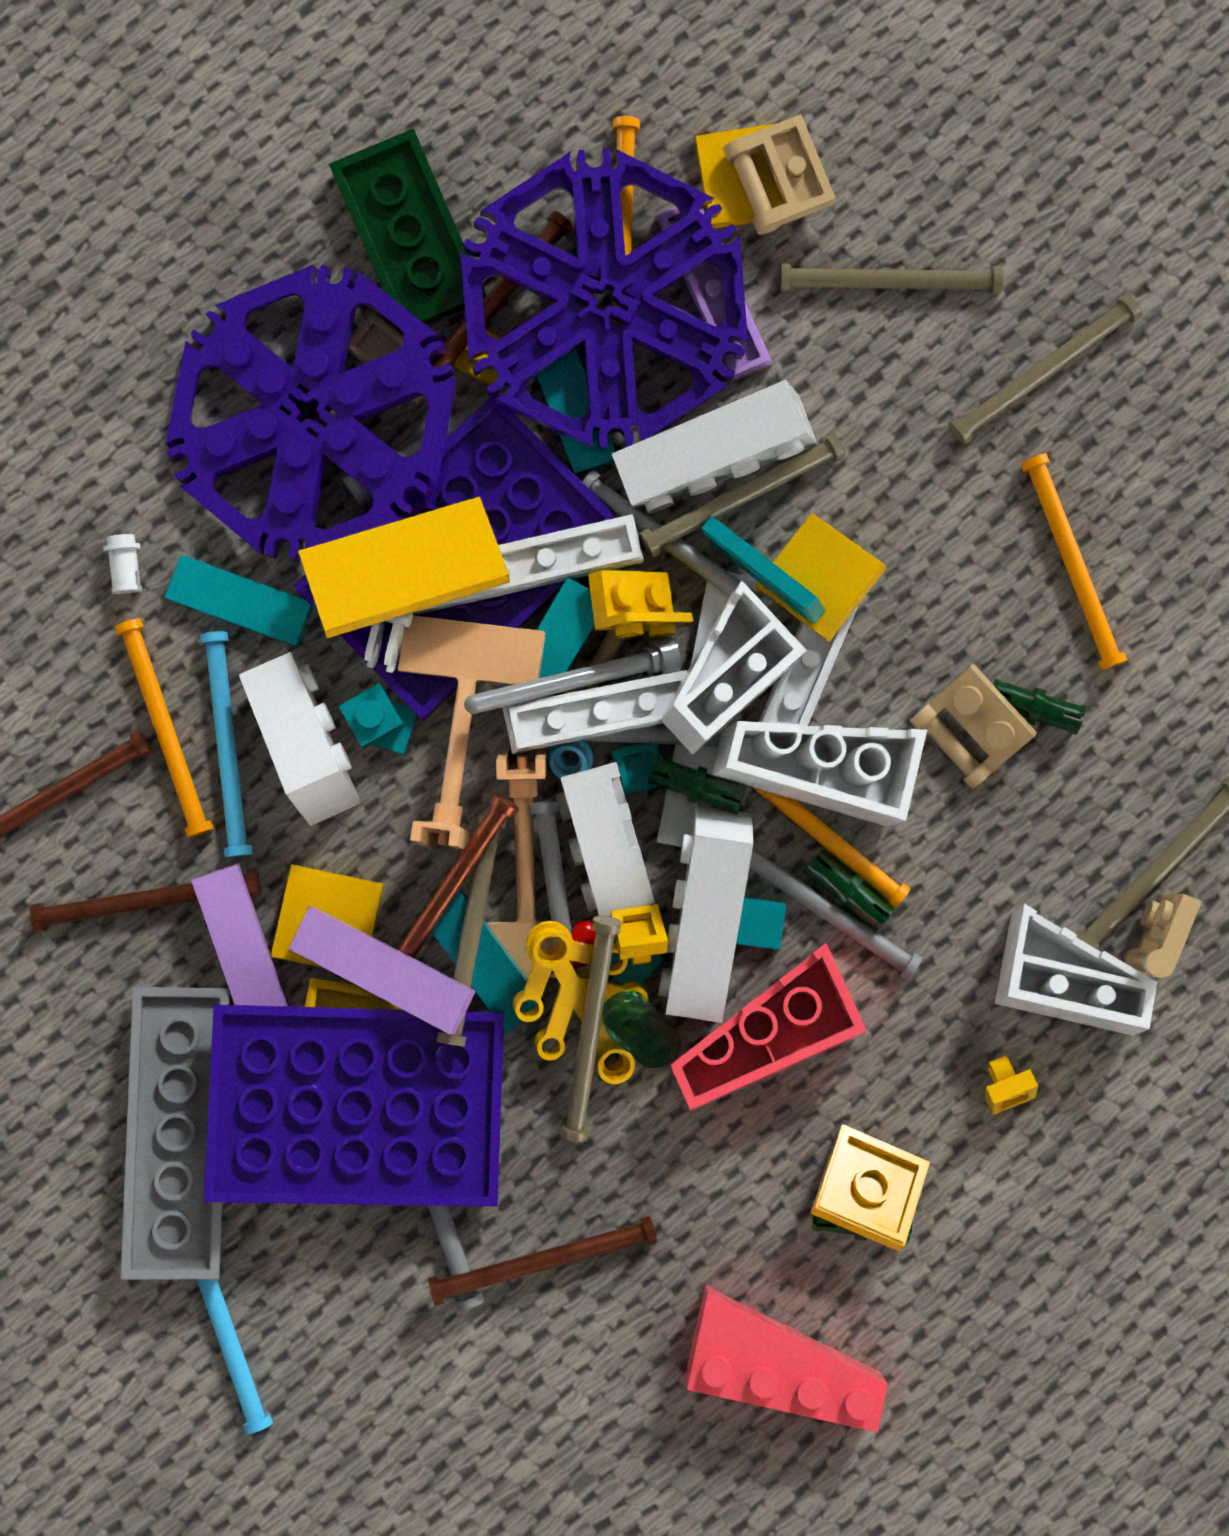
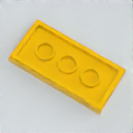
(403, 567)

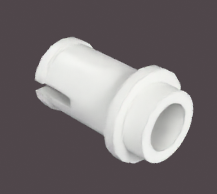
(123, 563)

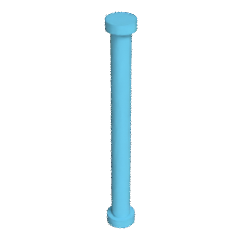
(226, 744)
(234, 1357)

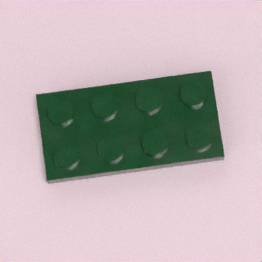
(404, 225)

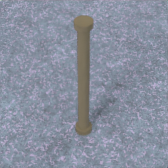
(890, 278)
(1125, 310)
(829, 449)
(1157, 870)
(472, 928)
(574, 1127)

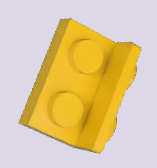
(634, 603)

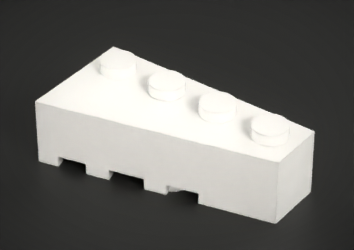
(709, 913)

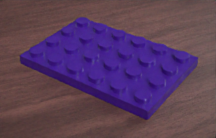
(524, 497)
(352, 1108)

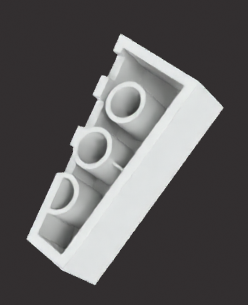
(715, 447)
(829, 766)

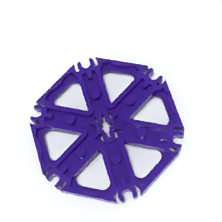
(598, 267)
(320, 369)

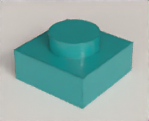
(371, 715)

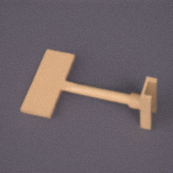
(471, 656)
(523, 788)

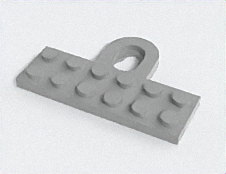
(165, 1217)

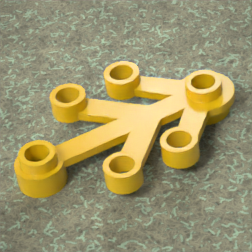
(570, 996)

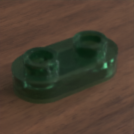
(644, 1032)

